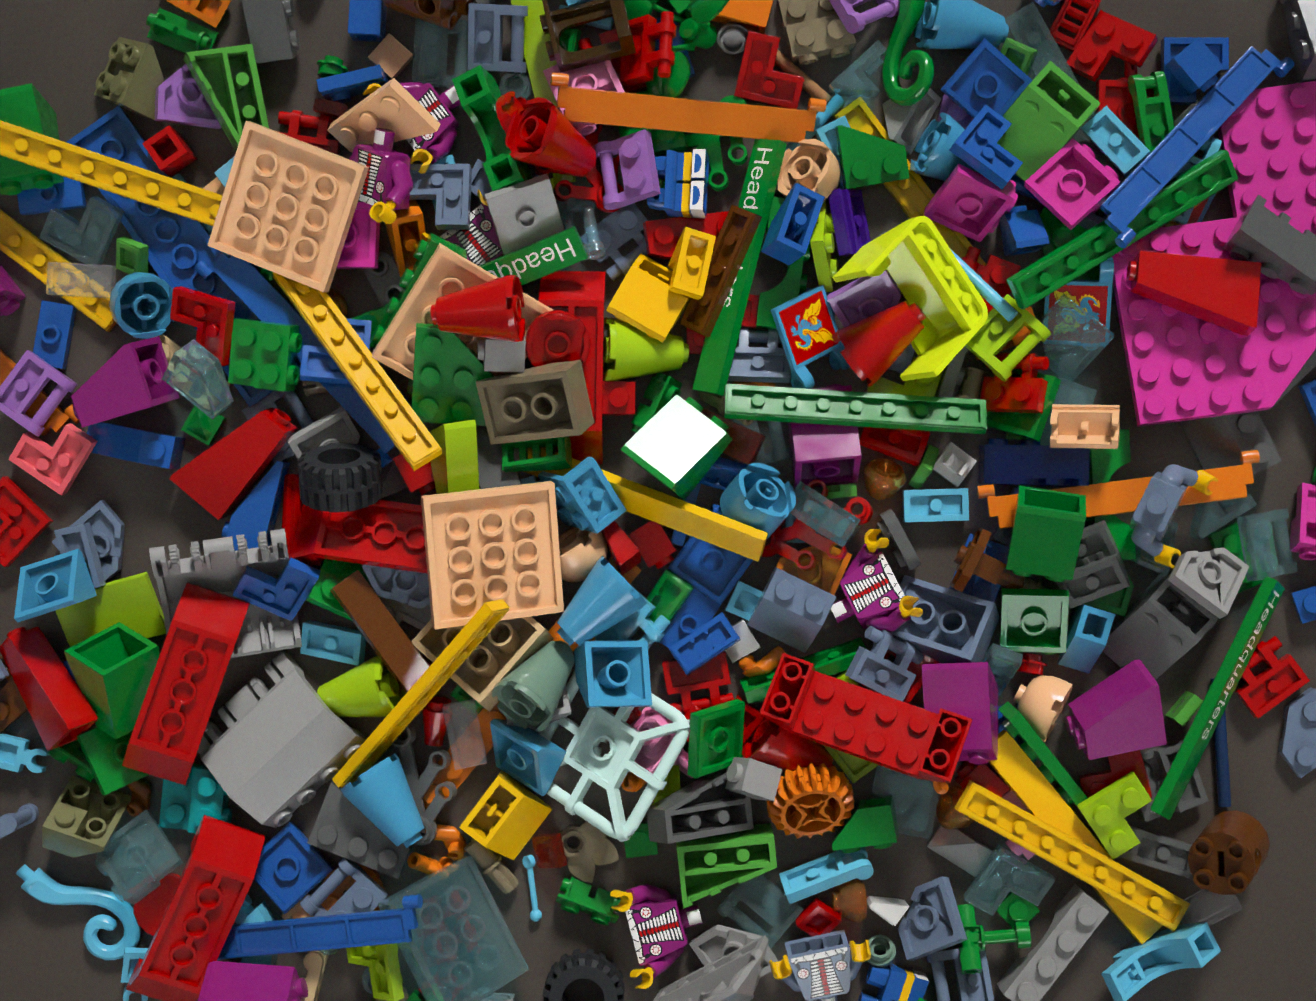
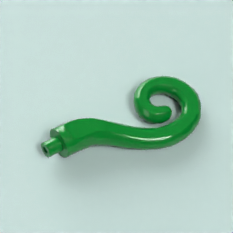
(908, 18)

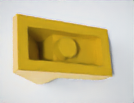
(691, 263)

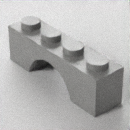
(1071, 927)

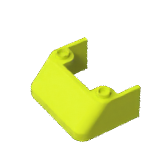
(933, 280)

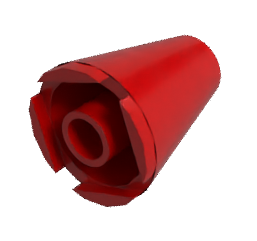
(548, 140)
(483, 310)
(879, 339)
(783, 749)

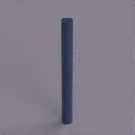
(1222, 762)

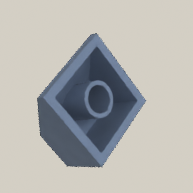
(791, 610)

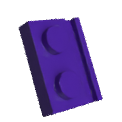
(849, 220)

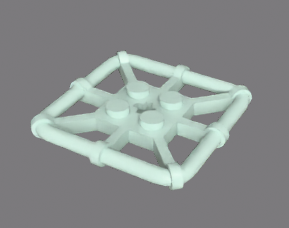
(611, 769)

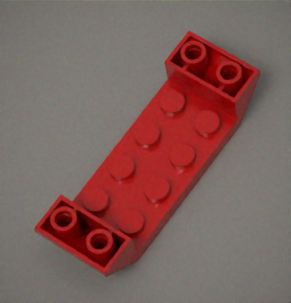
(583, 296)
(377, 535)
(185, 683)
(865, 722)
(199, 912)

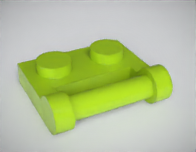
(998, 332)

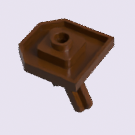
(973, 561)

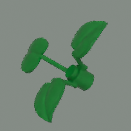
(694, 31)

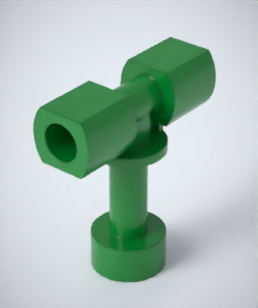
(977, 938)

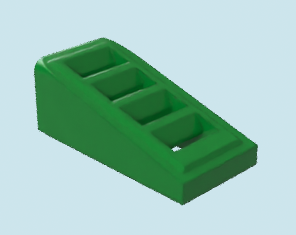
(561, 461)

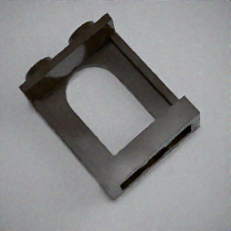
(560, 20)

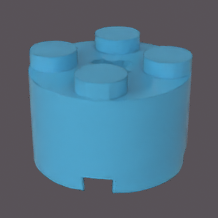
(758, 498)

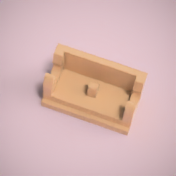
(1085, 426)

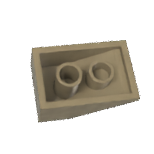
(536, 403)

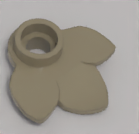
(591, 851)

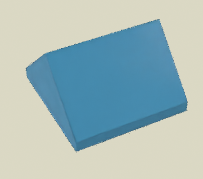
(53, 585)
(526, 755)

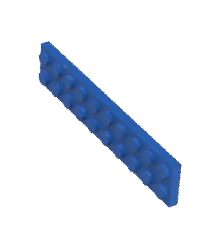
(173, 240)

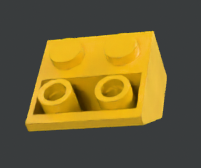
(645, 299)
(505, 816)

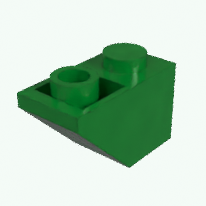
(870, 824)

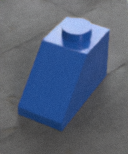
(793, 225)
(1022, 231)

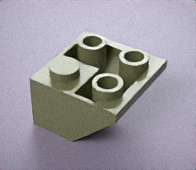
(130, 77)
(83, 819)

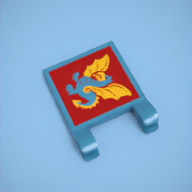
(1091, 295)
(806, 334)

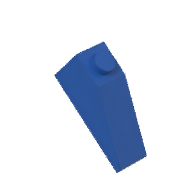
(137, 445)
(259, 509)

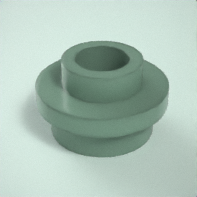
(881, 942)

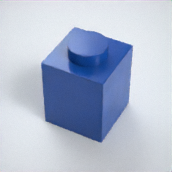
(367, 20)
(1195, 67)

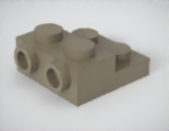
(813, 30)

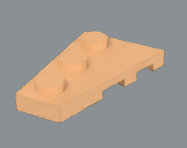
(385, 108)

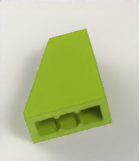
(458, 465)

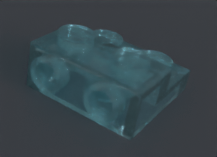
(137, 858)

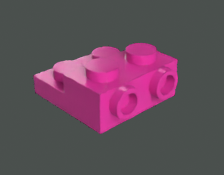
(1073, 183)
(970, 203)
(362, 241)
(1304, 524)

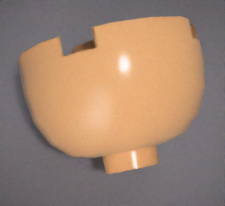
(810, 166)
(580, 553)
(1043, 702)

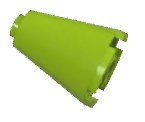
(635, 354)
(362, 691)

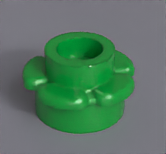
(330, 66)

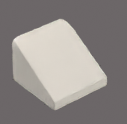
(746, 645)
(888, 908)

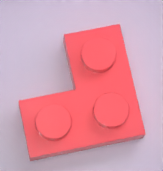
(54, 465)

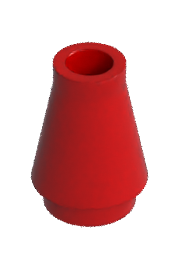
(434, 721)

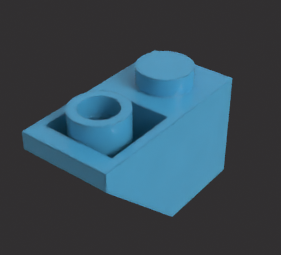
(1086, 637)

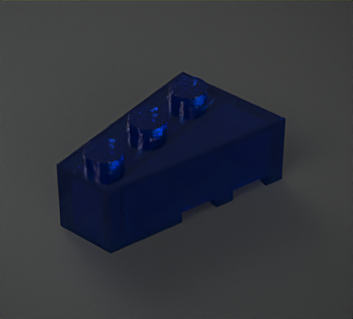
(1032, 464)

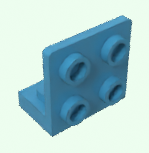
(585, 497)

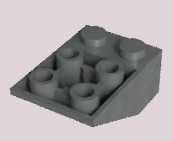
(1158, 628)

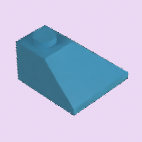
(613, 673)

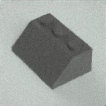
(1222, 438)

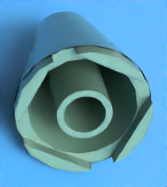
(536, 686)

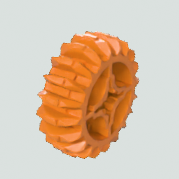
(811, 801)

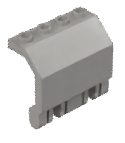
(220, 571)
(277, 744)

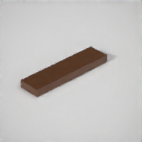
(724, 266)
(380, 630)

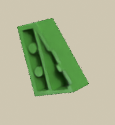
(230, 86)
(723, 860)

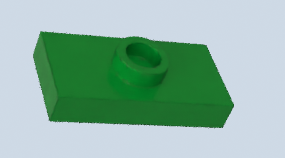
(668, 595)

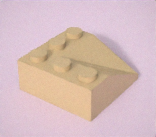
(493, 659)

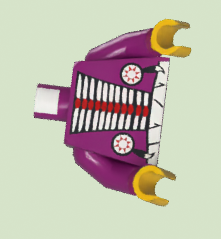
(436, 145)
(388, 176)
(481, 240)
(873, 590)
(656, 928)

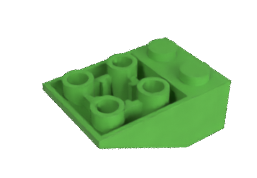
(1045, 118)

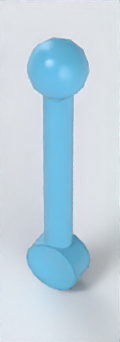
(529, 862)

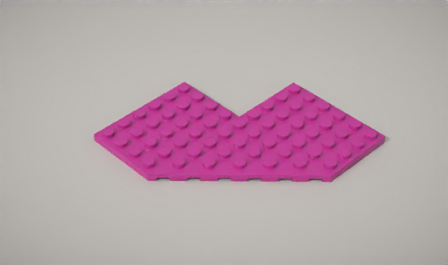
(1198, 369)

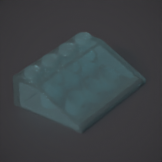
(460, 938)

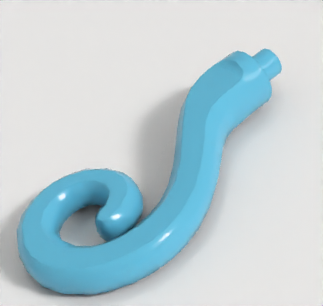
(49, 891)

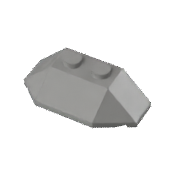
(726, 979)

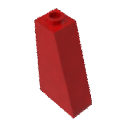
(1203, 287)
(232, 466)
(46, 688)

